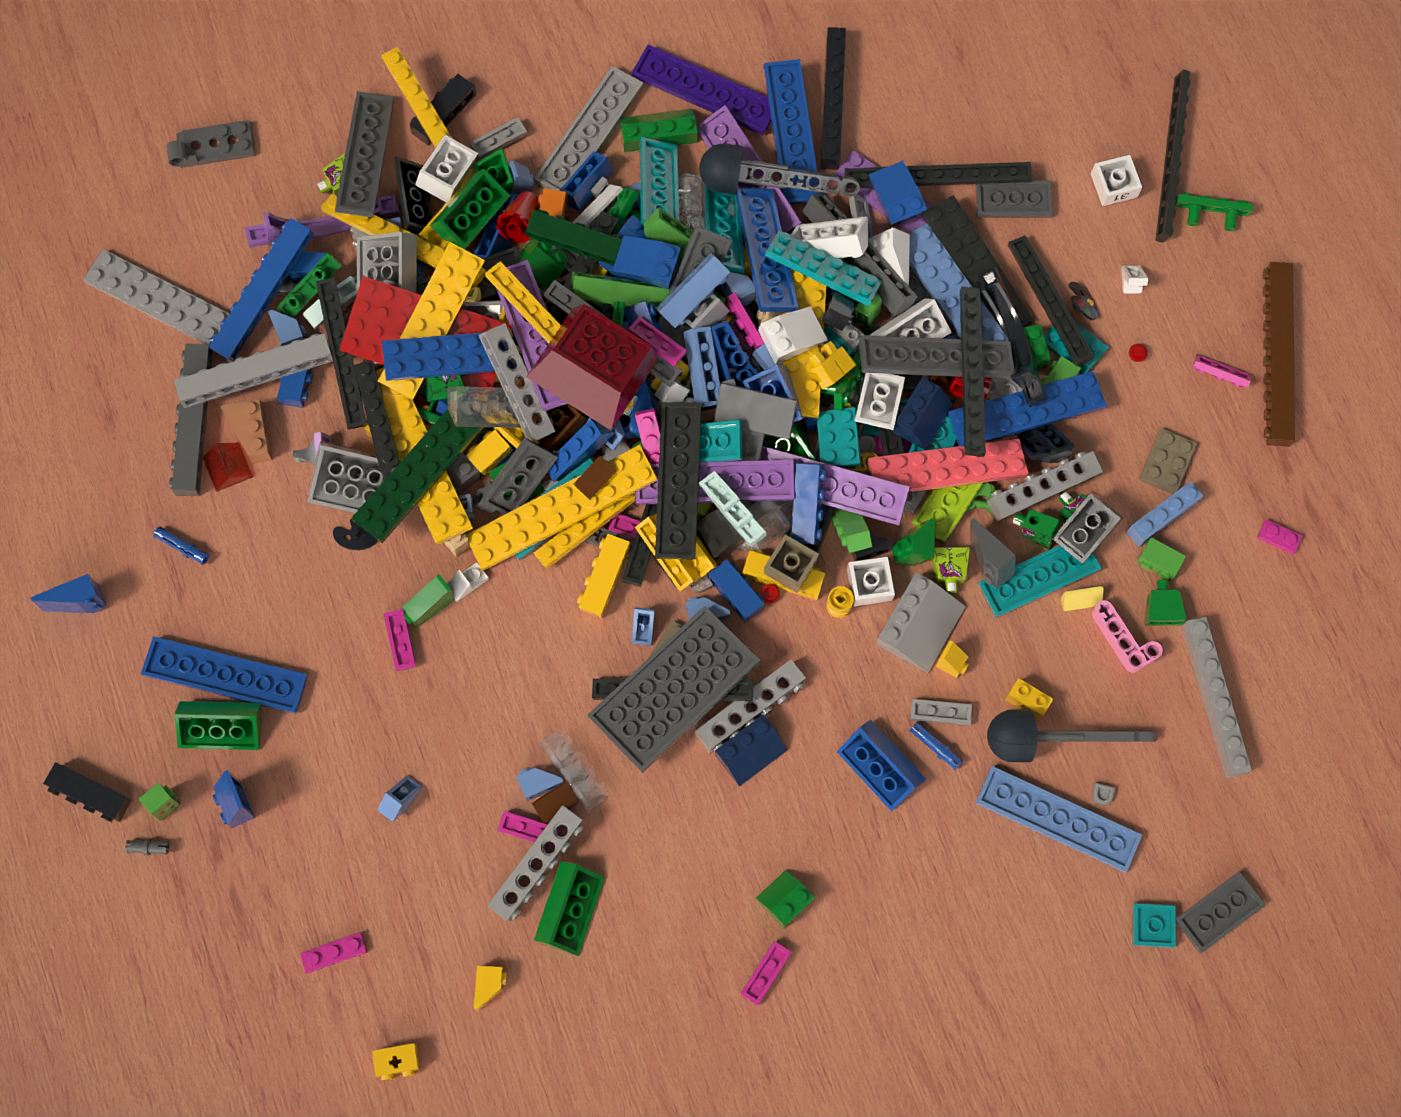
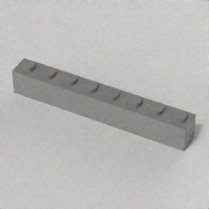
(253, 370)
(1216, 698)

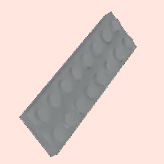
(590, 128)
(155, 297)

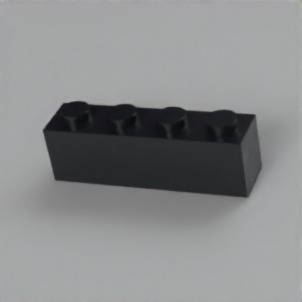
(447, 104)
(839, 310)
(87, 792)

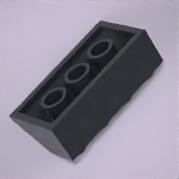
(414, 200)

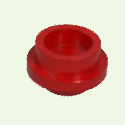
(1138, 352)
(770, 593)

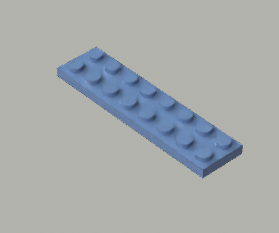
(944, 280)
(1058, 819)

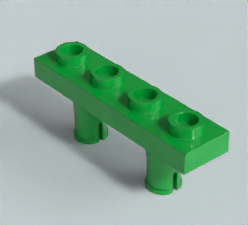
(1219, 205)
(623, 207)
(307, 286)
(847, 385)

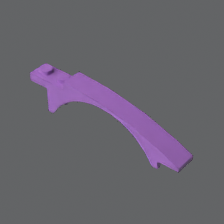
(321, 227)

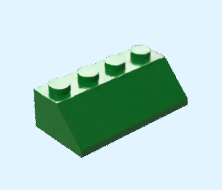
(669, 127)
(470, 209)
(218, 725)
(569, 908)

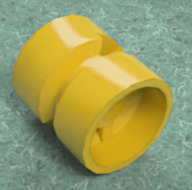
(839, 602)

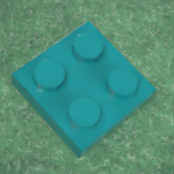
(1153, 925)

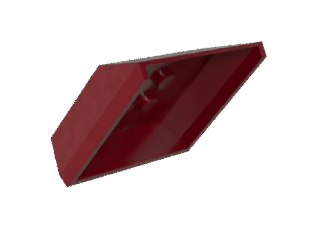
(594, 365)

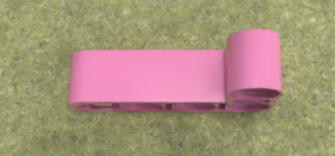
(1123, 634)

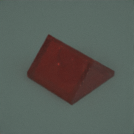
(227, 465)

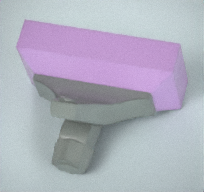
(309, 454)

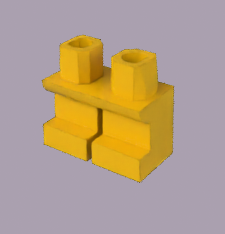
(832, 366)

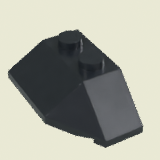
(1045, 444)

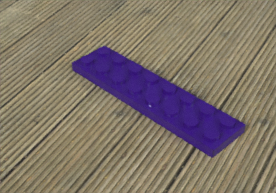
(702, 88)

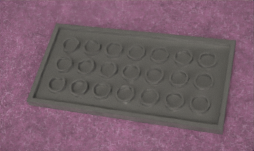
(673, 689)

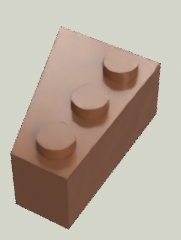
(250, 427)

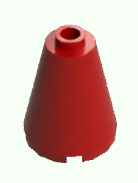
(515, 218)

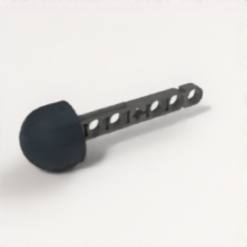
(724, 167)
(1015, 736)

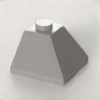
(708, 314)

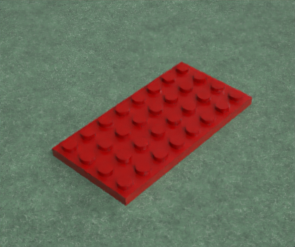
(383, 313)

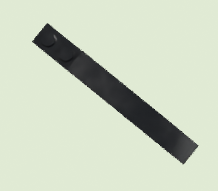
(1024, 361)

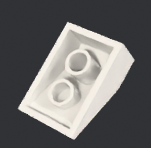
(446, 168)
(894, 248)
(791, 334)
(880, 399)

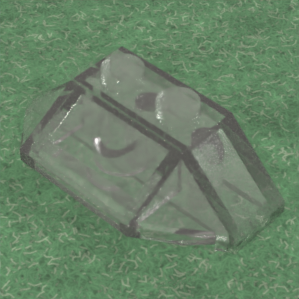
(773, 517)

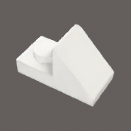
(1133, 278)
(465, 582)

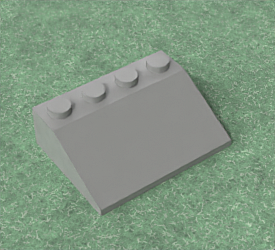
(388, 259)
(344, 477)
(920, 623)

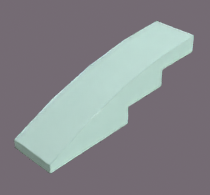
(732, 508)

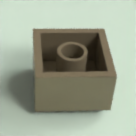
(791, 563)

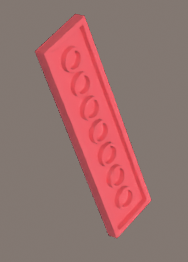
(951, 467)

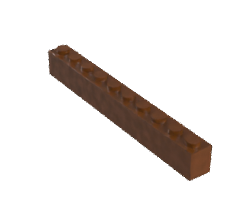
(1279, 354)

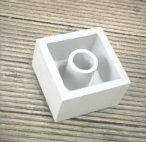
(1116, 180)
(870, 581)

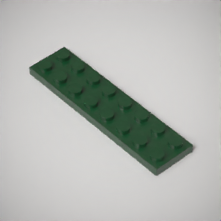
(414, 477)

